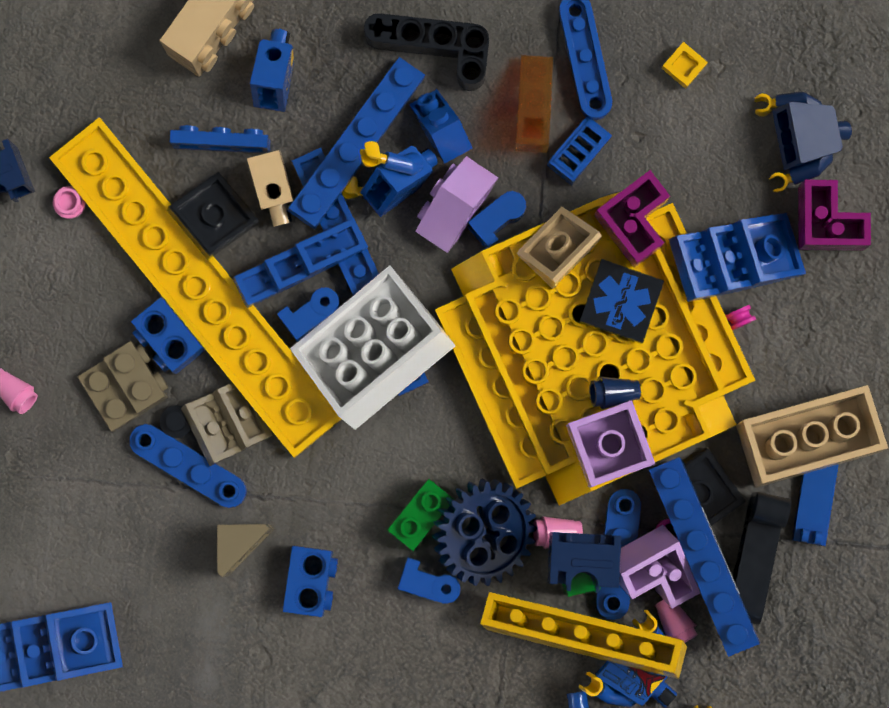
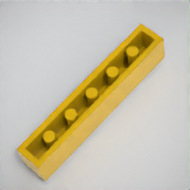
(584, 635)

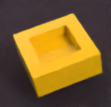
(684, 65)

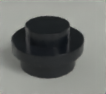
(174, 422)

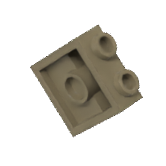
(124, 385)

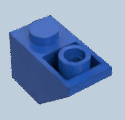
(441, 126)

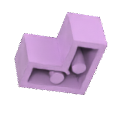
(454, 203)
(658, 563)

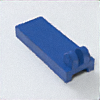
(815, 506)

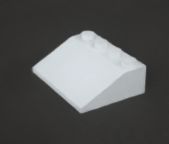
(372, 348)

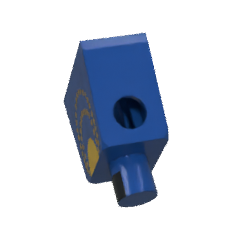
(272, 72)

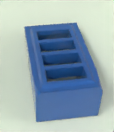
(561, 168)

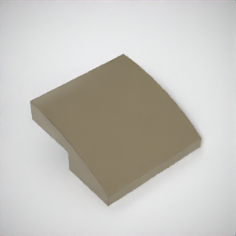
(225, 424)

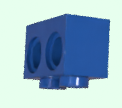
(173, 331)
(300, 579)

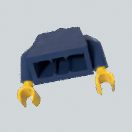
(805, 134)

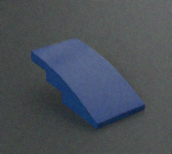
(737, 256)
(58, 646)

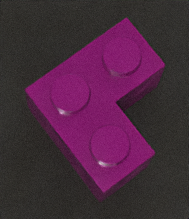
(626, 217)
(821, 223)

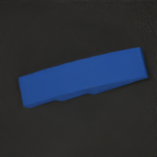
(300, 262)

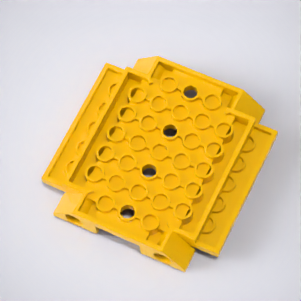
(536, 363)

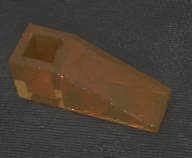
(534, 104)

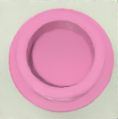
(68, 203)

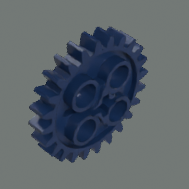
(459, 543)

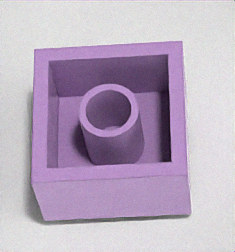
(610, 444)

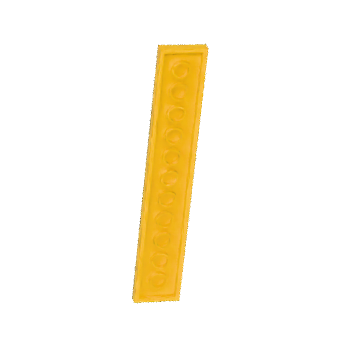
(196, 287)

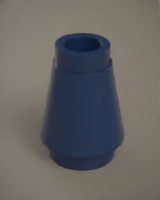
(610, 392)

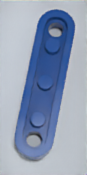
(585, 58)
(188, 466)
(624, 525)

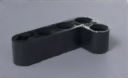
(426, 44)
(758, 549)

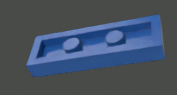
(220, 140)

